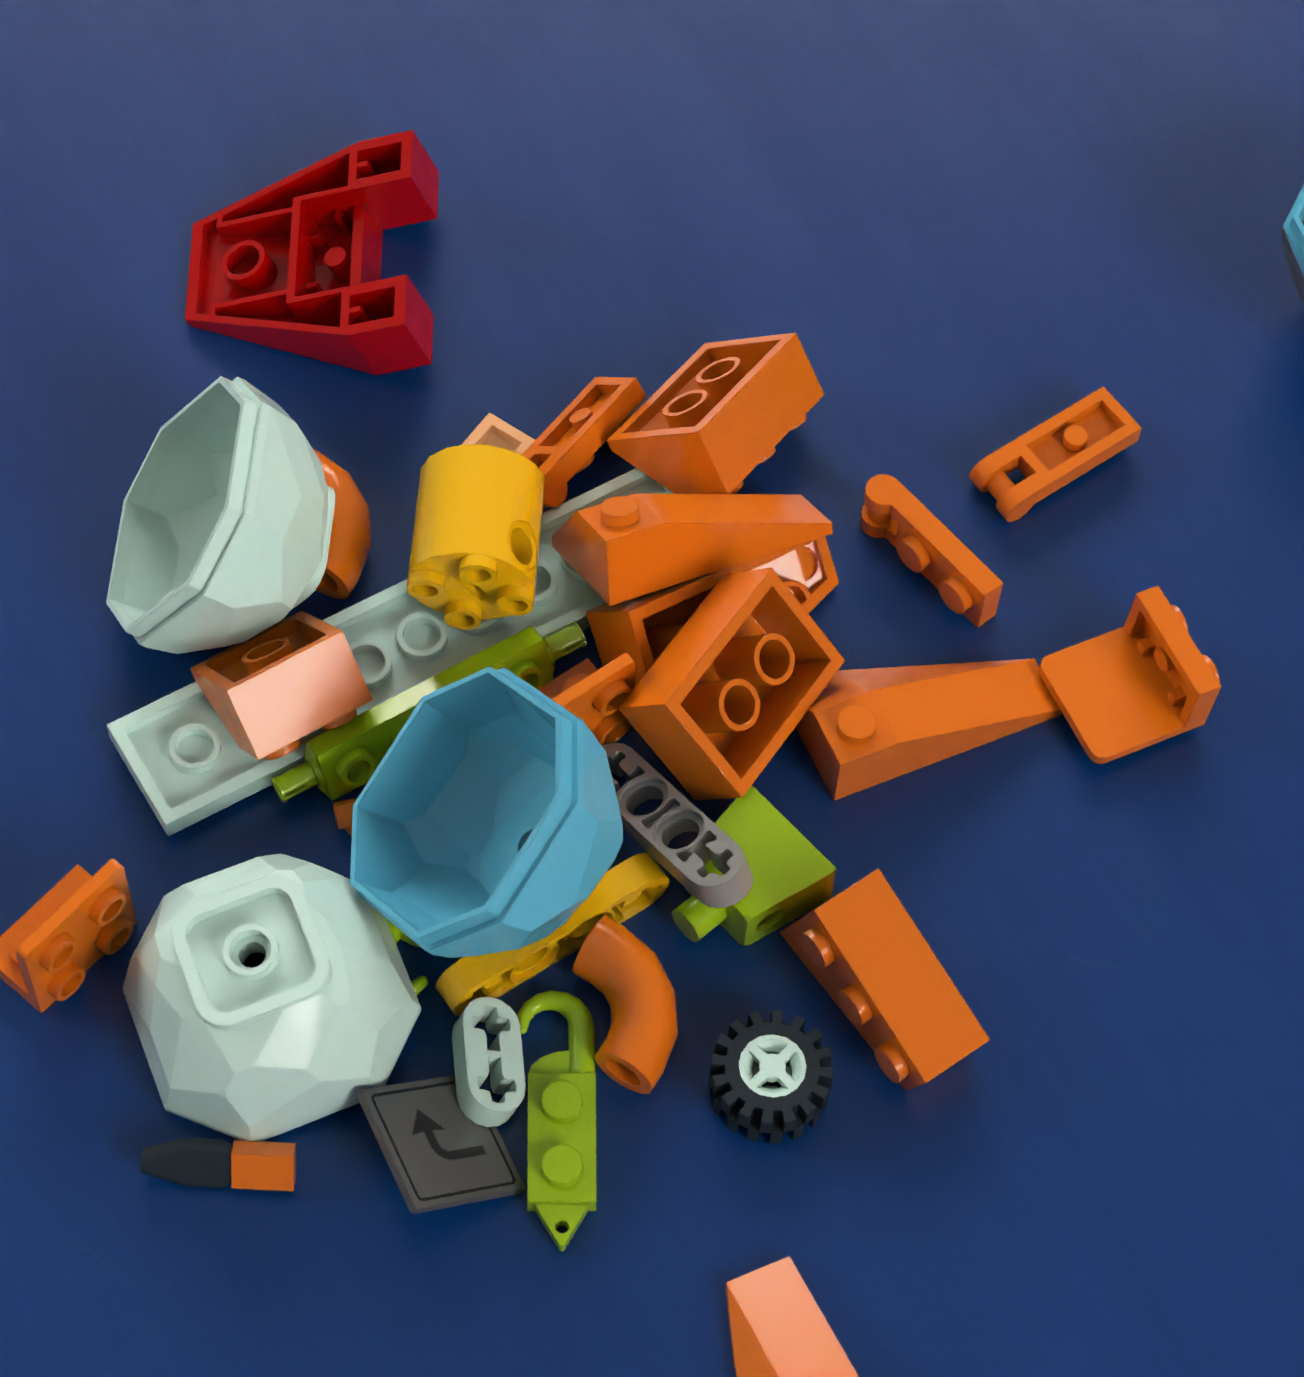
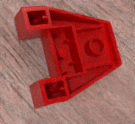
(305, 260)

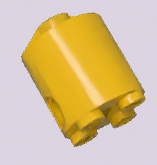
(476, 534)

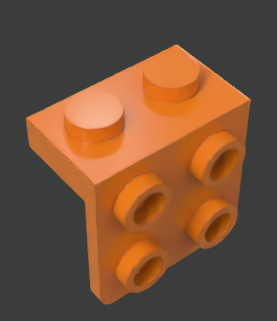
(1133, 681)

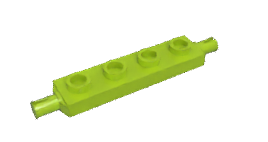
(351, 753)

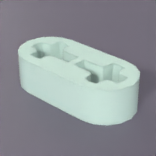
(501, 1060)

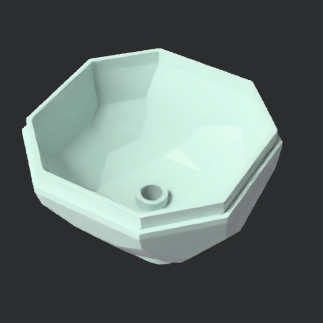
(220, 524)
(275, 1039)

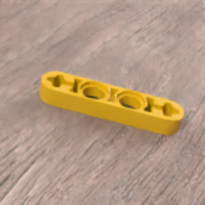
(619, 895)

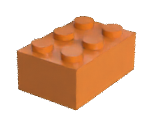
(732, 684)

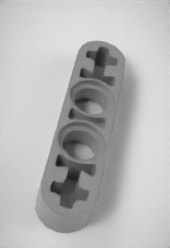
(672, 818)

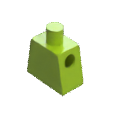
(786, 871)

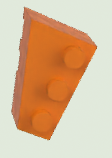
(887, 981)

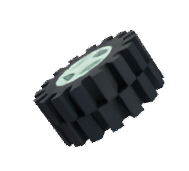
(781, 1055)

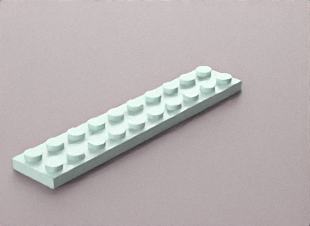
(195, 767)

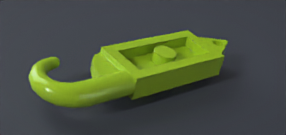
(562, 1120)

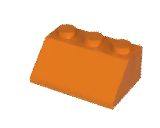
(720, 414)

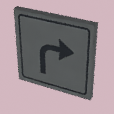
(435, 1149)

